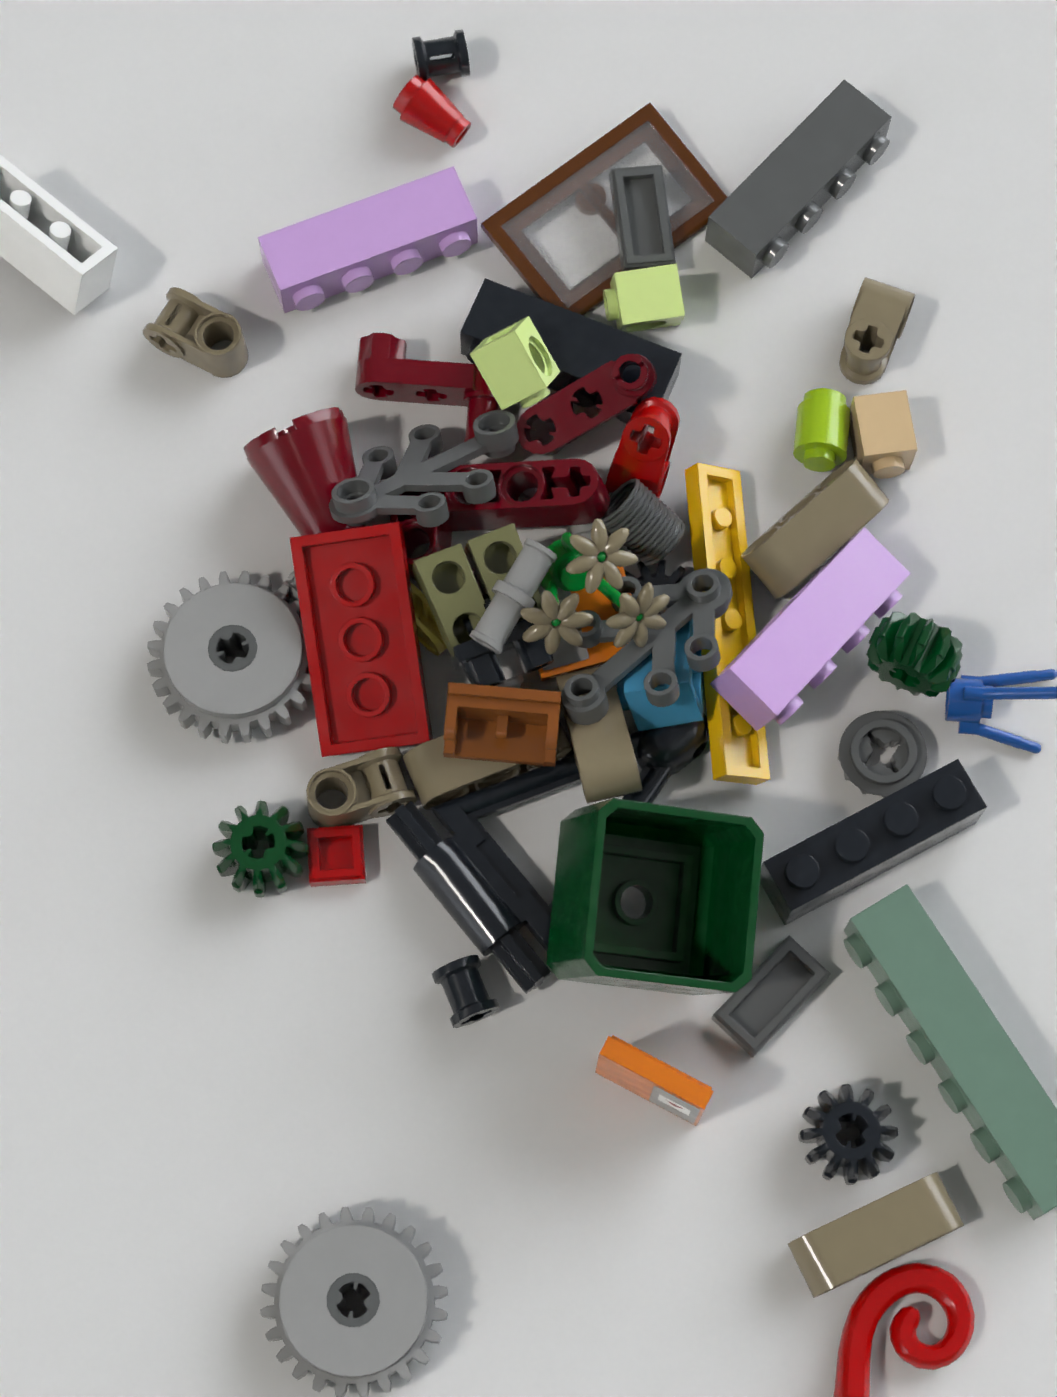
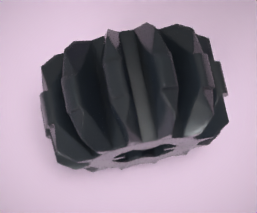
(868, 1142)

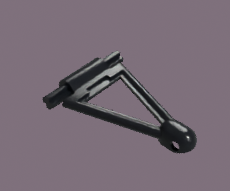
(478, 878)

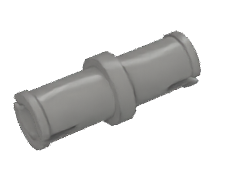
(513, 595)

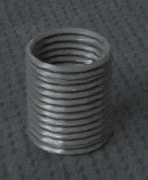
(651, 524)

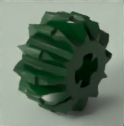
(914, 654)
(276, 859)

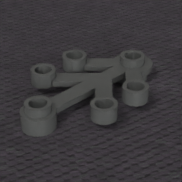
(363, 497)
(686, 602)

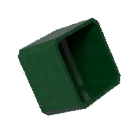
(697, 887)

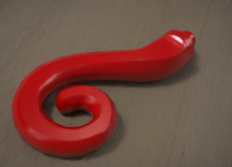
(876, 1298)

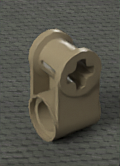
(874, 327)
(190, 329)
(363, 787)

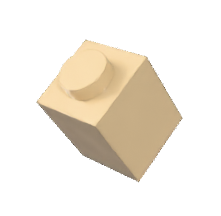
(883, 433)

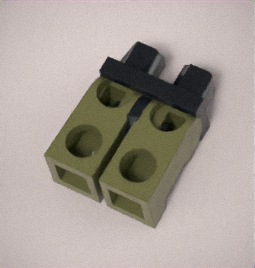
(459, 605)

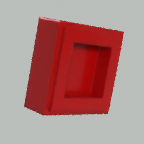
(336, 855)

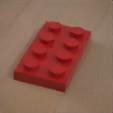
(361, 639)

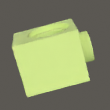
(645, 298)
(516, 365)

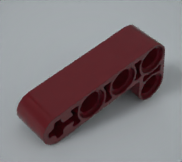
(576, 501)

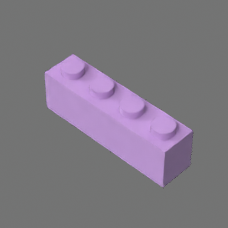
(369, 240)
(810, 630)

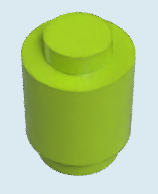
(822, 430)

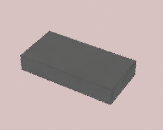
(641, 217)
(771, 996)

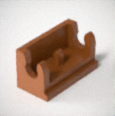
(501, 724)

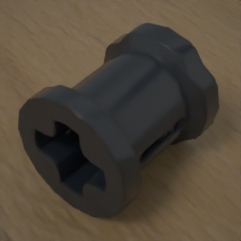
(426, 49)
(465, 991)

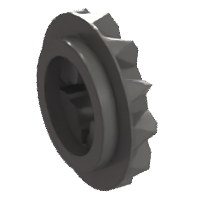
(885, 730)

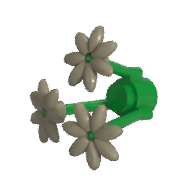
(581, 566)

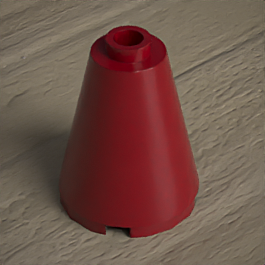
(304, 467)

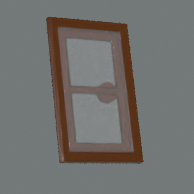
(565, 227)

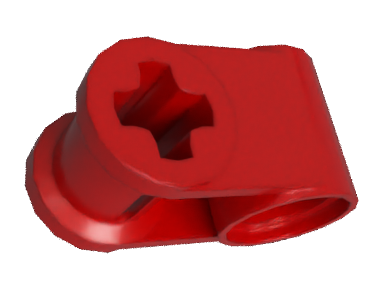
(642, 452)

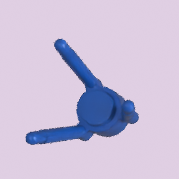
(973, 696)

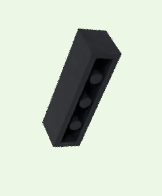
(572, 339)
(871, 841)

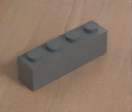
(798, 180)

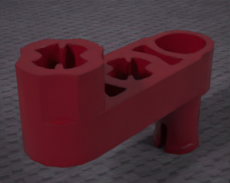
(388, 376)
(558, 408)

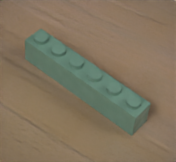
(963, 1043)

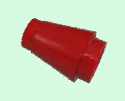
(431, 111)

